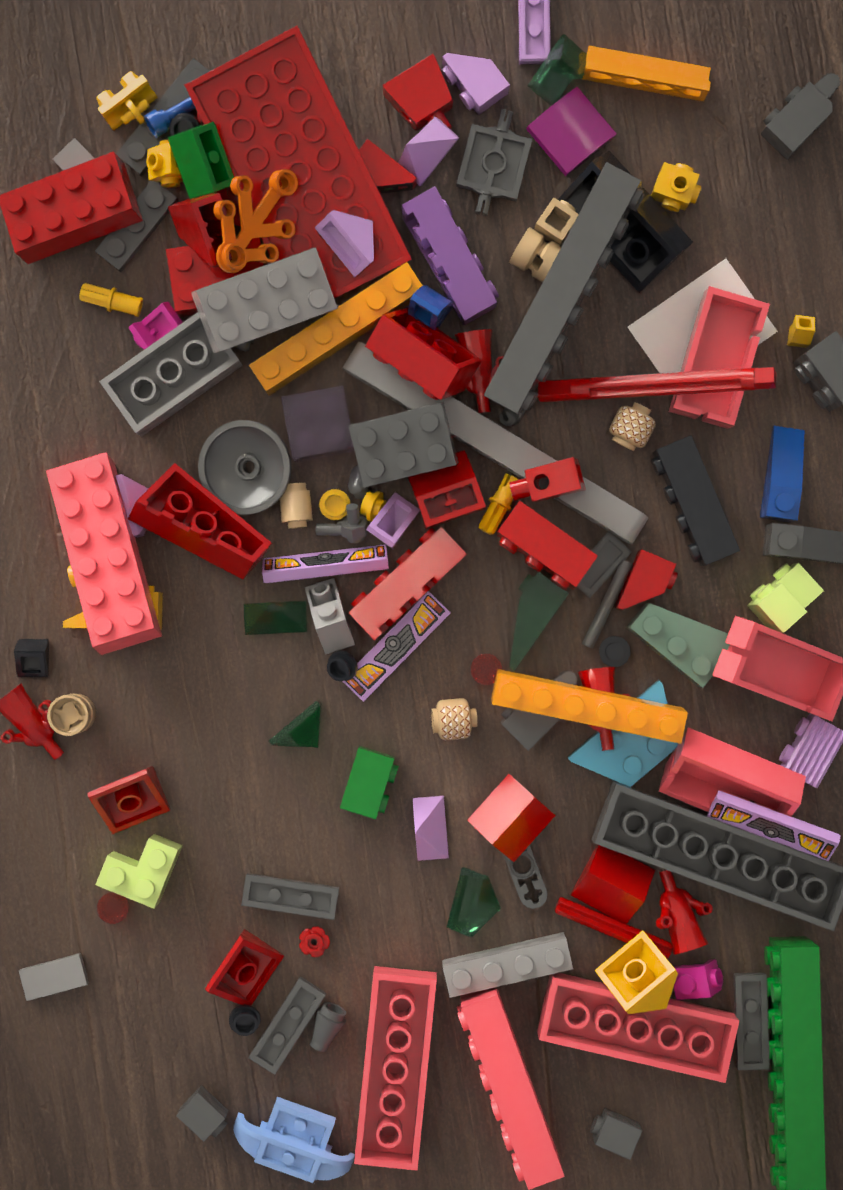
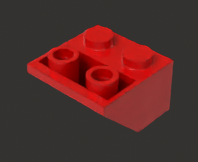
(447, 492)

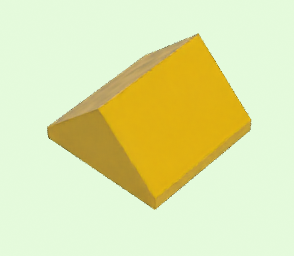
(639, 976)

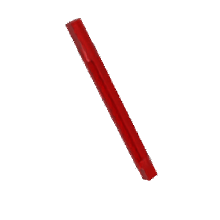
(657, 384)

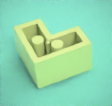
(785, 599)
(142, 879)

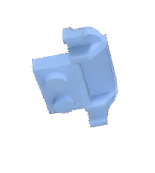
(293, 1142)

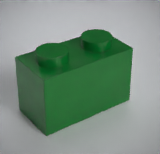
(201, 160)
(368, 782)

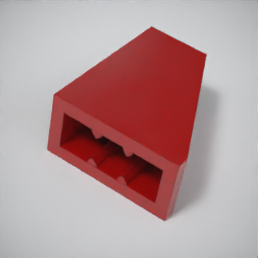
(198, 225)

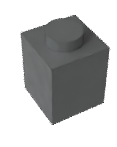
(203, 1114)
(616, 1133)

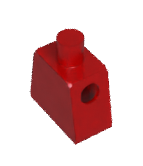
(420, 94)
(563, 476)

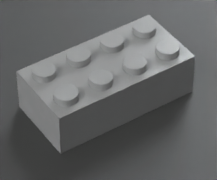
(264, 300)
(168, 376)

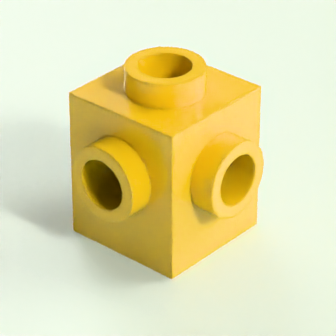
(163, 166)
(666, 186)

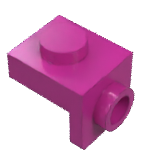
(155, 325)
(698, 980)

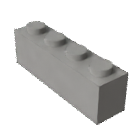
(507, 964)

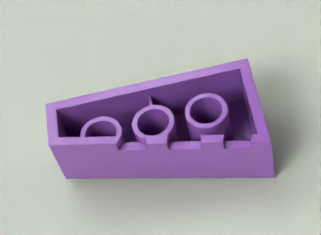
(448, 255)

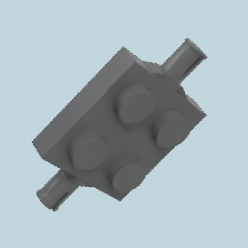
(494, 162)

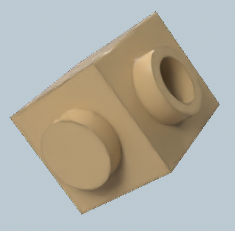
(556, 221)

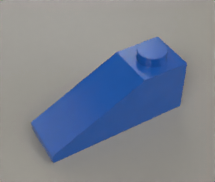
(783, 475)

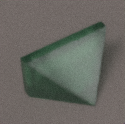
(275, 617)
(302, 730)
(473, 903)

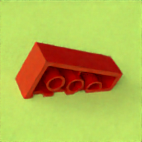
(199, 522)

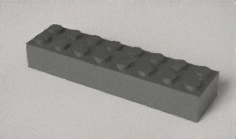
(564, 289)
(720, 855)

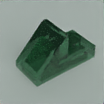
(561, 66)

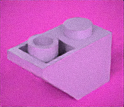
(476, 79)

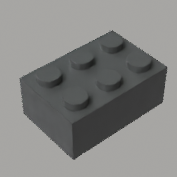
(403, 444)

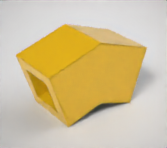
(801, 331)

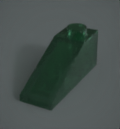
(535, 609)

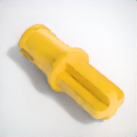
(111, 299)
(499, 505)

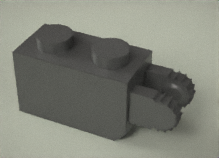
(801, 116)
(531, 727)

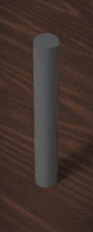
(607, 604)

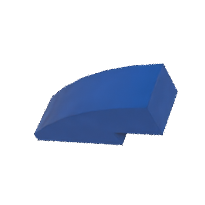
(429, 307)

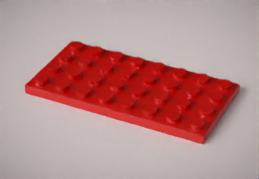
(282, 116)

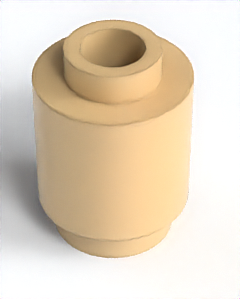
(296, 506)

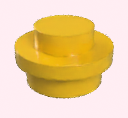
(334, 504)
(372, 504)

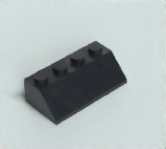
(652, 235)

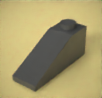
(803, 543)

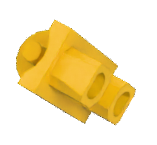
(128, 102)

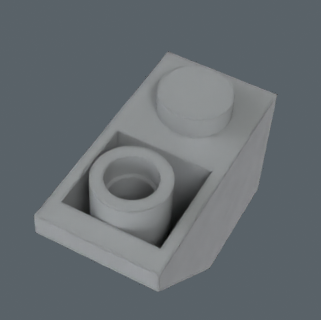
(329, 616)

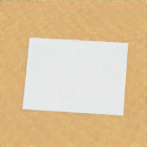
(668, 327)

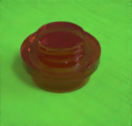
(485, 669)
(112, 908)

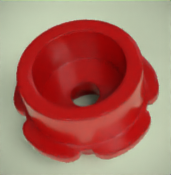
(314, 933)

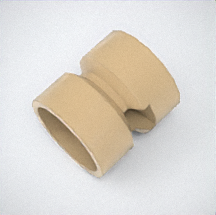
(526, 254)
(71, 714)

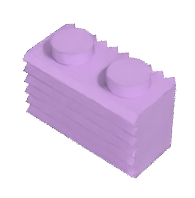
(812, 749)

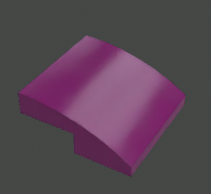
(571, 131)

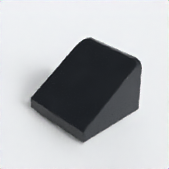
(32, 658)

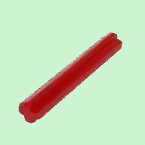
(606, 924)

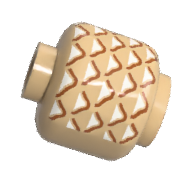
(632, 426)
(453, 719)

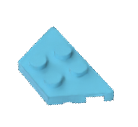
(633, 753)

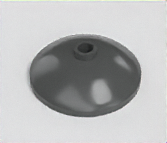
(225, 460)

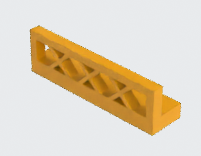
(647, 73)

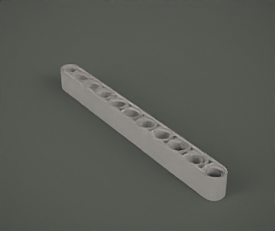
(497, 444)

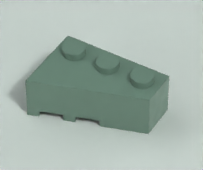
(680, 641)

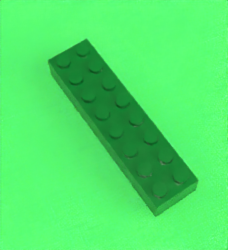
(796, 1064)

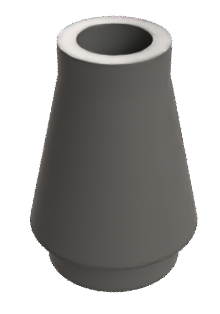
(328, 1023)

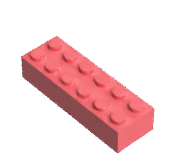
(103, 554)
(678, 1038)
(395, 1068)
(512, 1088)

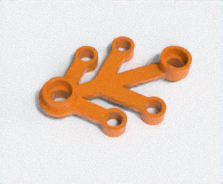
(252, 222)

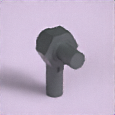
(352, 527)

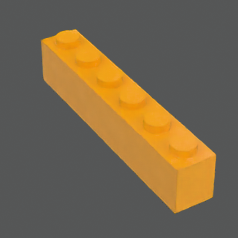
(335, 329)
(589, 706)

